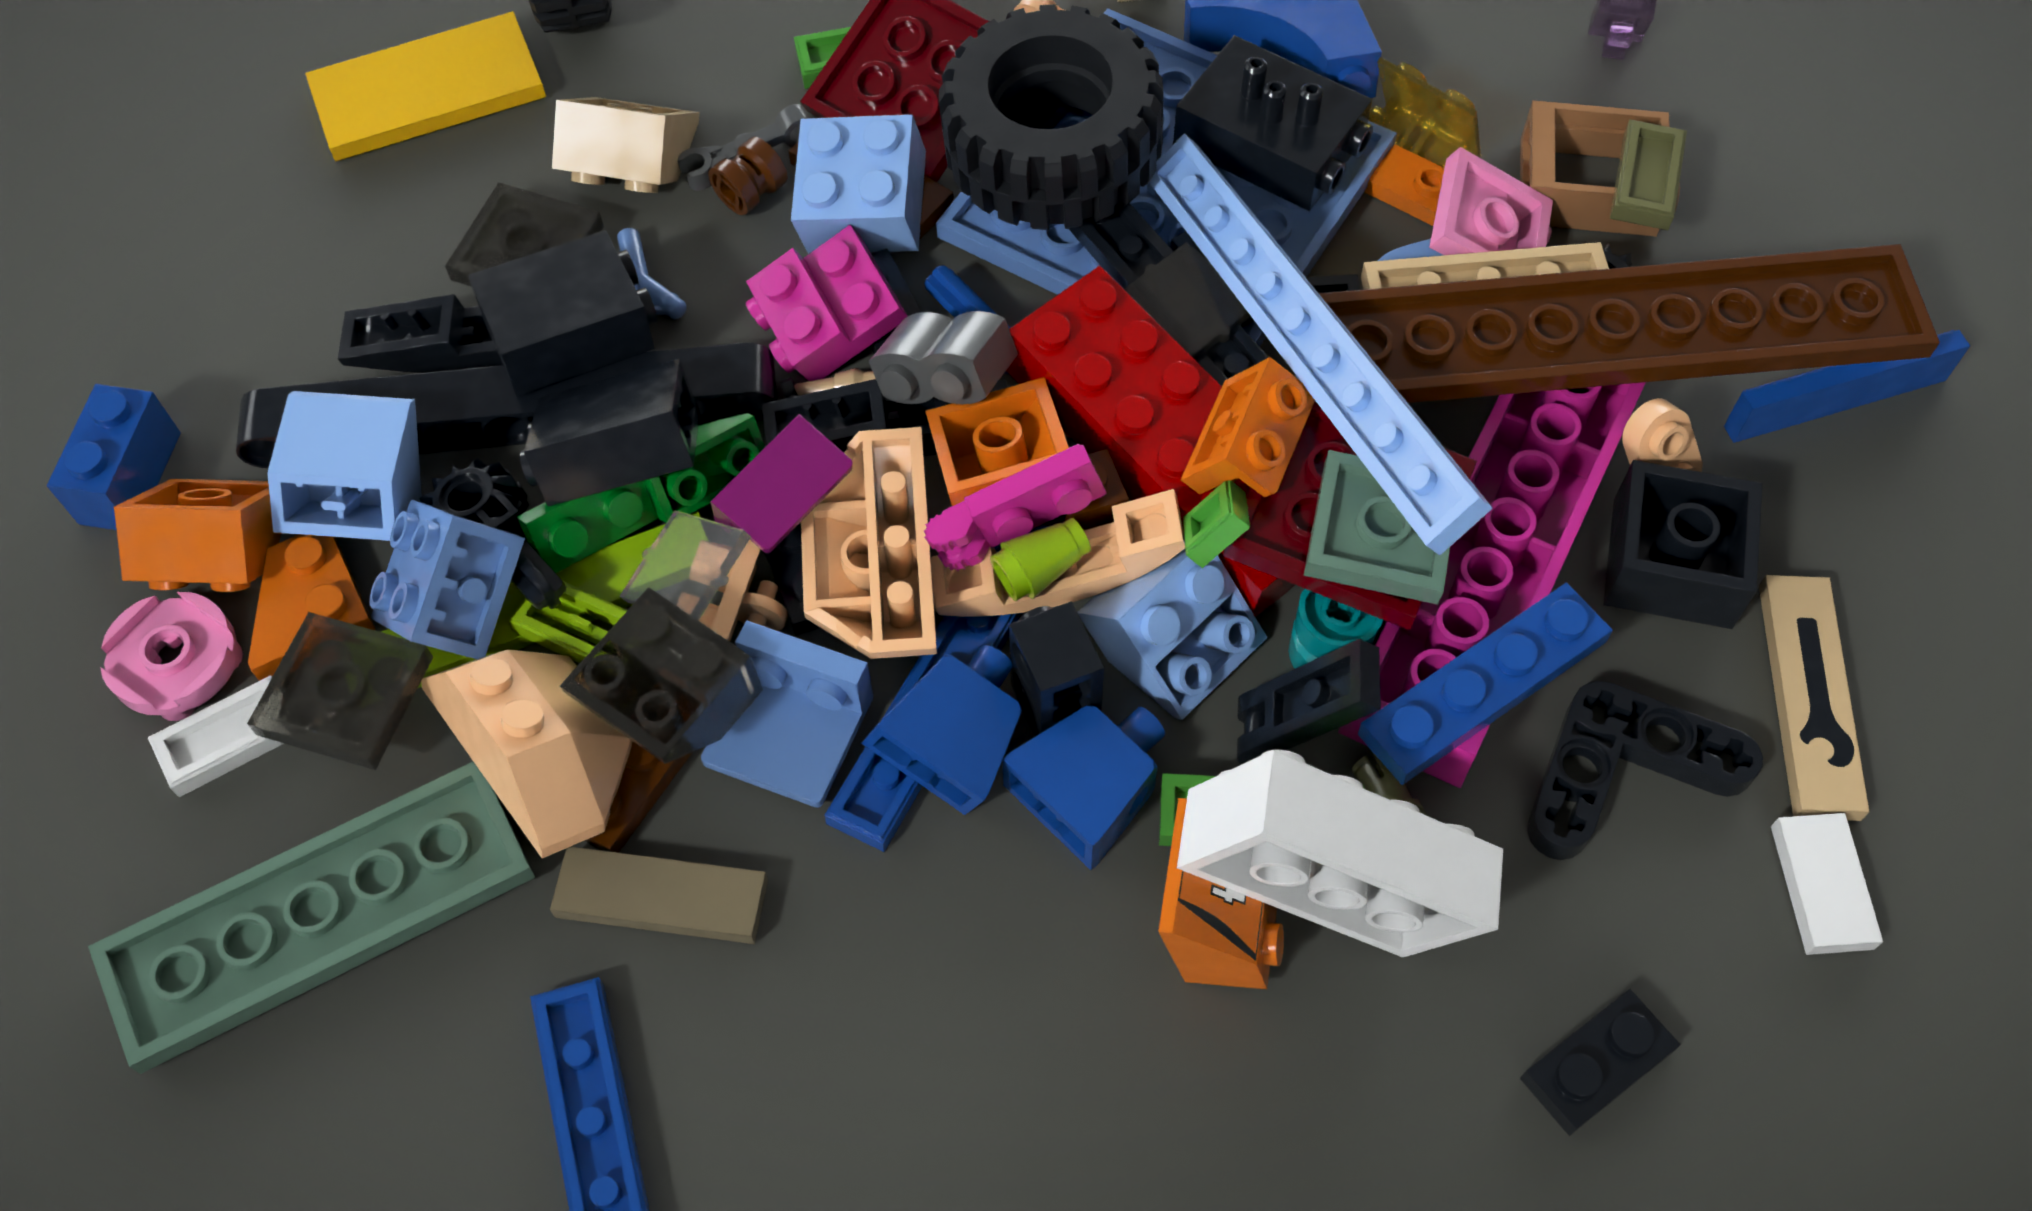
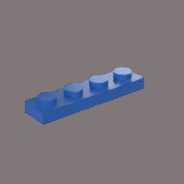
(1484, 683)

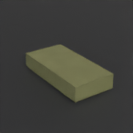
(1648, 175)

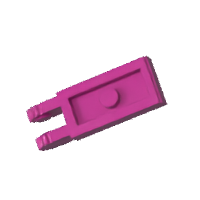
(1014, 507)

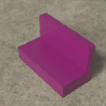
(782, 484)

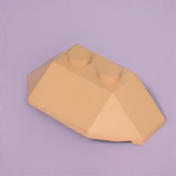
(868, 550)
(534, 743)

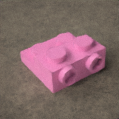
(1487, 209)

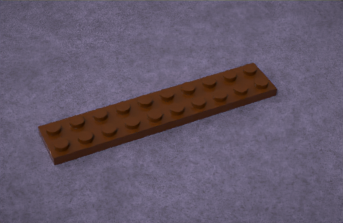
(1641, 323)

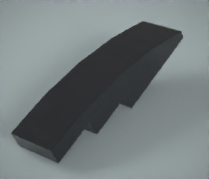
(417, 337)
(850, 409)

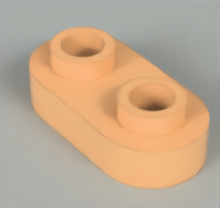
(1661, 436)

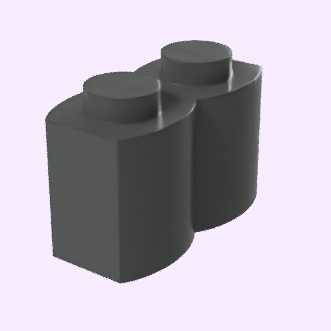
(944, 357)

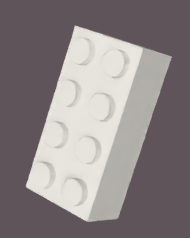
(1341, 855)

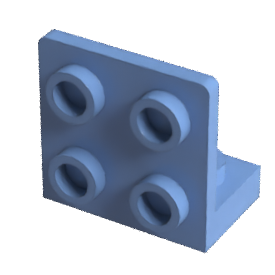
(445, 580)
(799, 722)

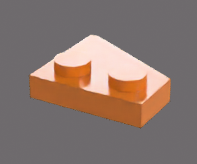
(297, 579)

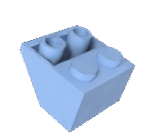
(343, 465)
(1175, 631)

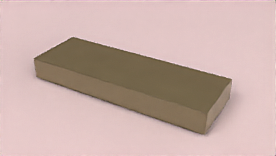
(660, 895)

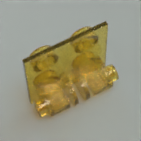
(1418, 106)

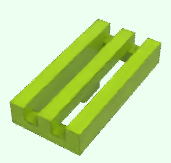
(558, 641)

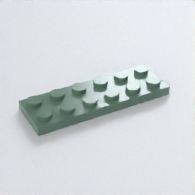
(307, 916)

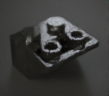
(665, 679)

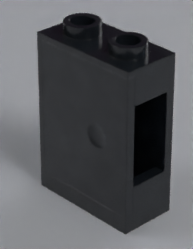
(1274, 122)

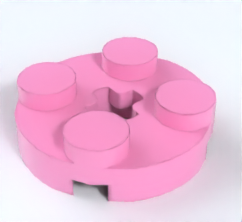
(194, 677)

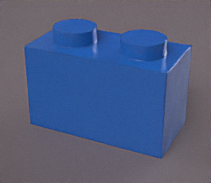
(113, 453)

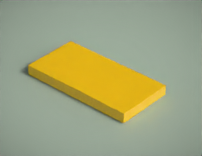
(424, 85)

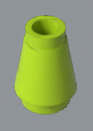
(1038, 558)

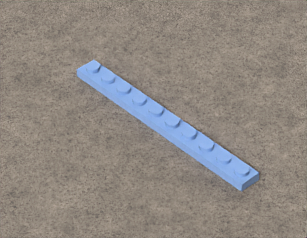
(1320, 350)

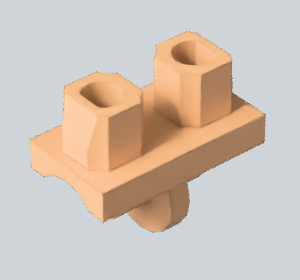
(741, 605)

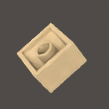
(621, 141)

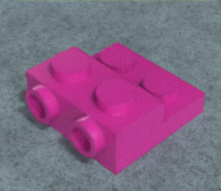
(824, 305)

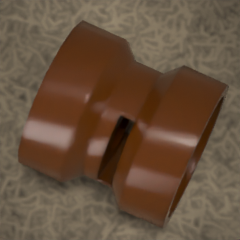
(748, 175)

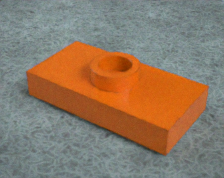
(1407, 183)

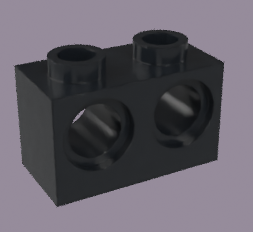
(1053, 665)

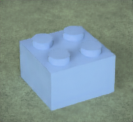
(859, 176)

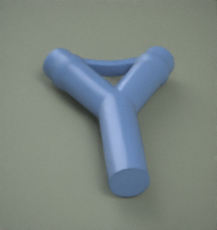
(663, 299)

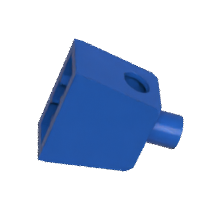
(952, 728)
(1086, 777)

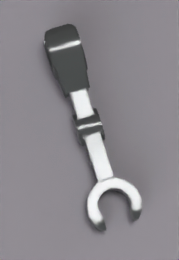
(784, 129)

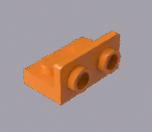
(1251, 430)

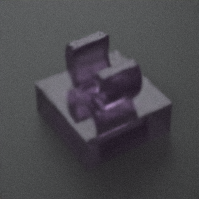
(1620, 24)

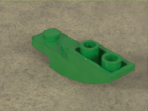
(589, 523)

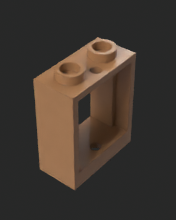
(1579, 131)

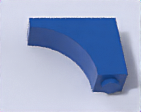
(1315, 34)

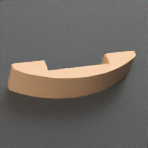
(1137, 542)

